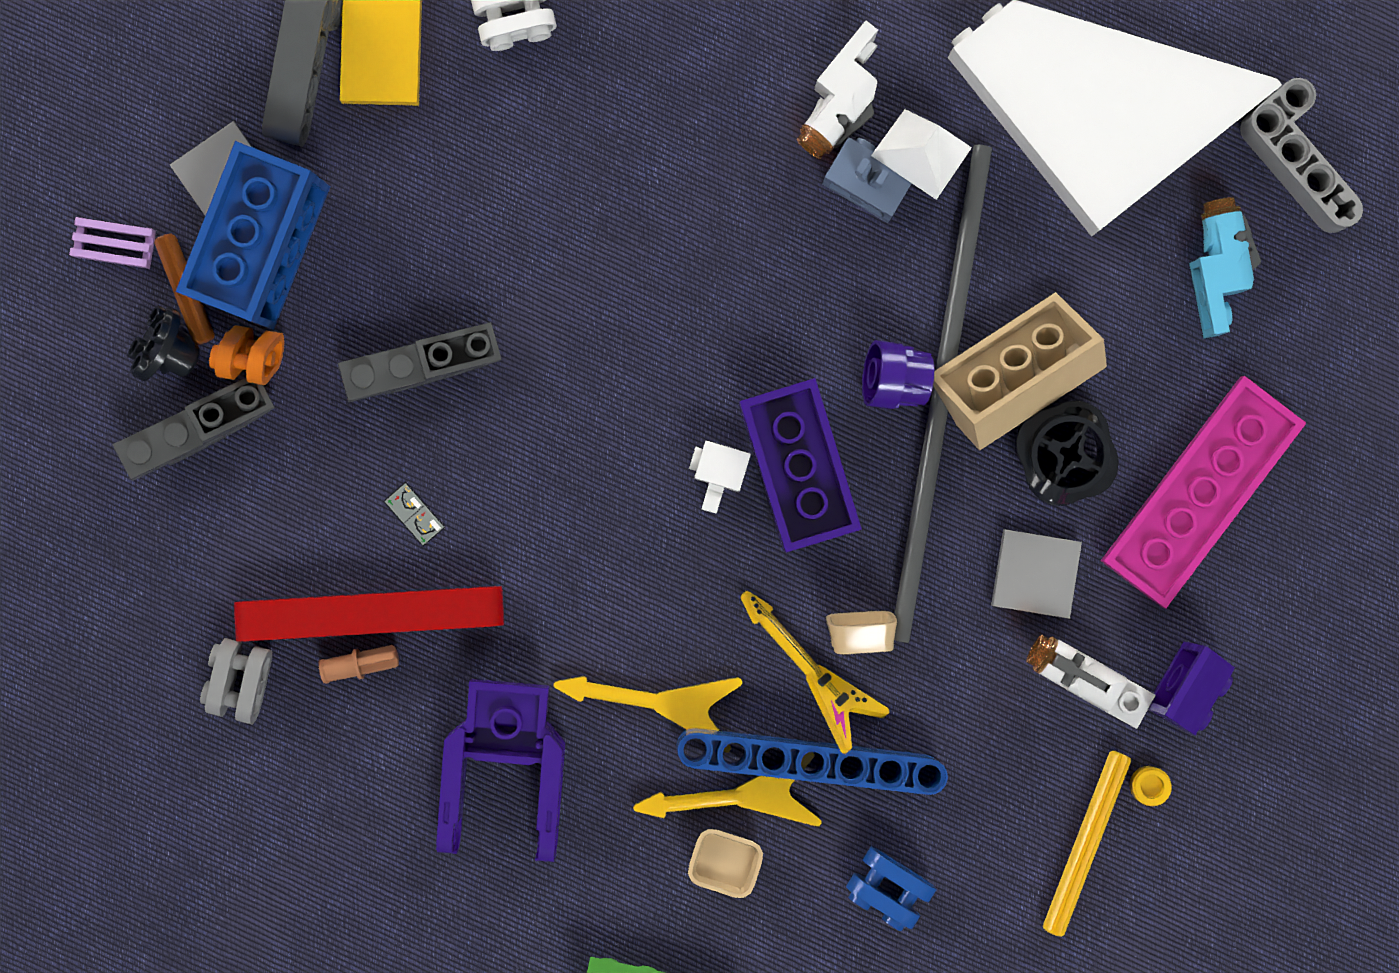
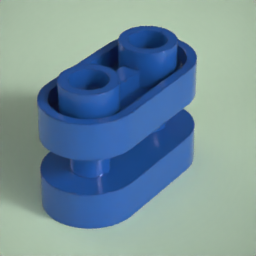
(868, 893)

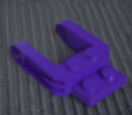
(503, 726)

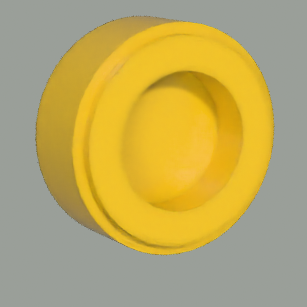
(1150, 786)

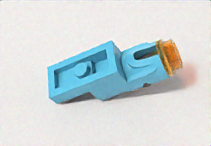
(1227, 267)

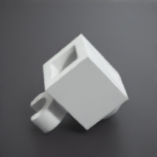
(720, 468)

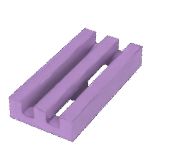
(81, 238)

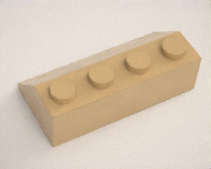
(1019, 370)

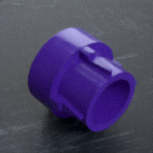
(896, 376)

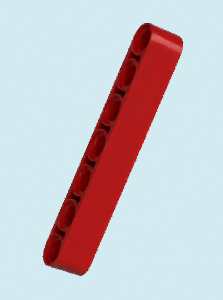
(369, 613)

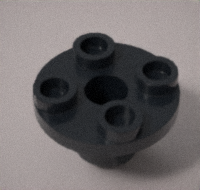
(163, 347)

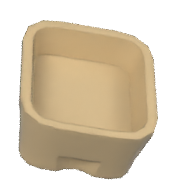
(862, 631)
(725, 863)

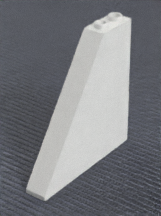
(1099, 105)

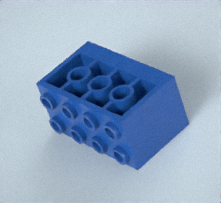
(254, 235)

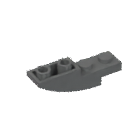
(419, 362)
(193, 428)

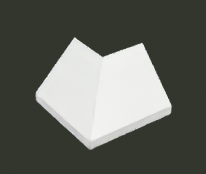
(921, 152)

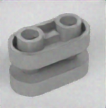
(219, 692)

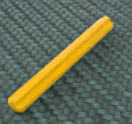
(1086, 843)

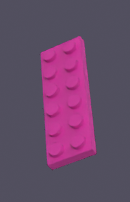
(1203, 492)

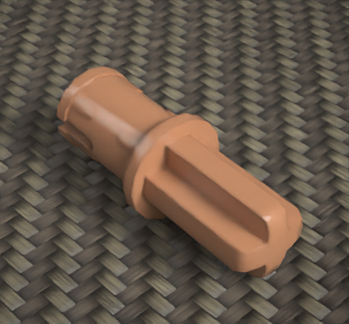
(358, 663)

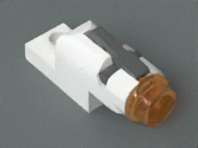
(847, 96)
(1090, 680)

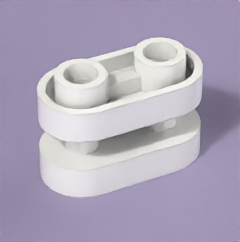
(503, 31)

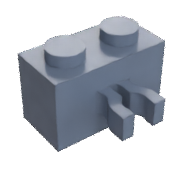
(866, 180)

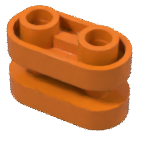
(241, 352)

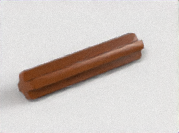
(191, 309)

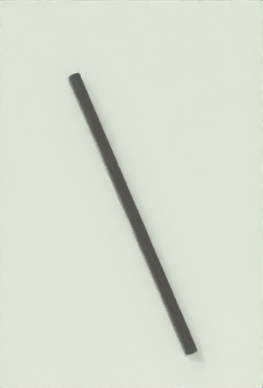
(937, 410)

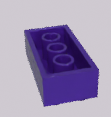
(799, 465)

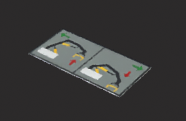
(414, 514)

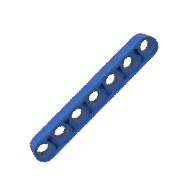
(827, 772)

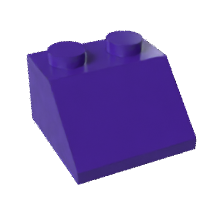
(1192, 687)

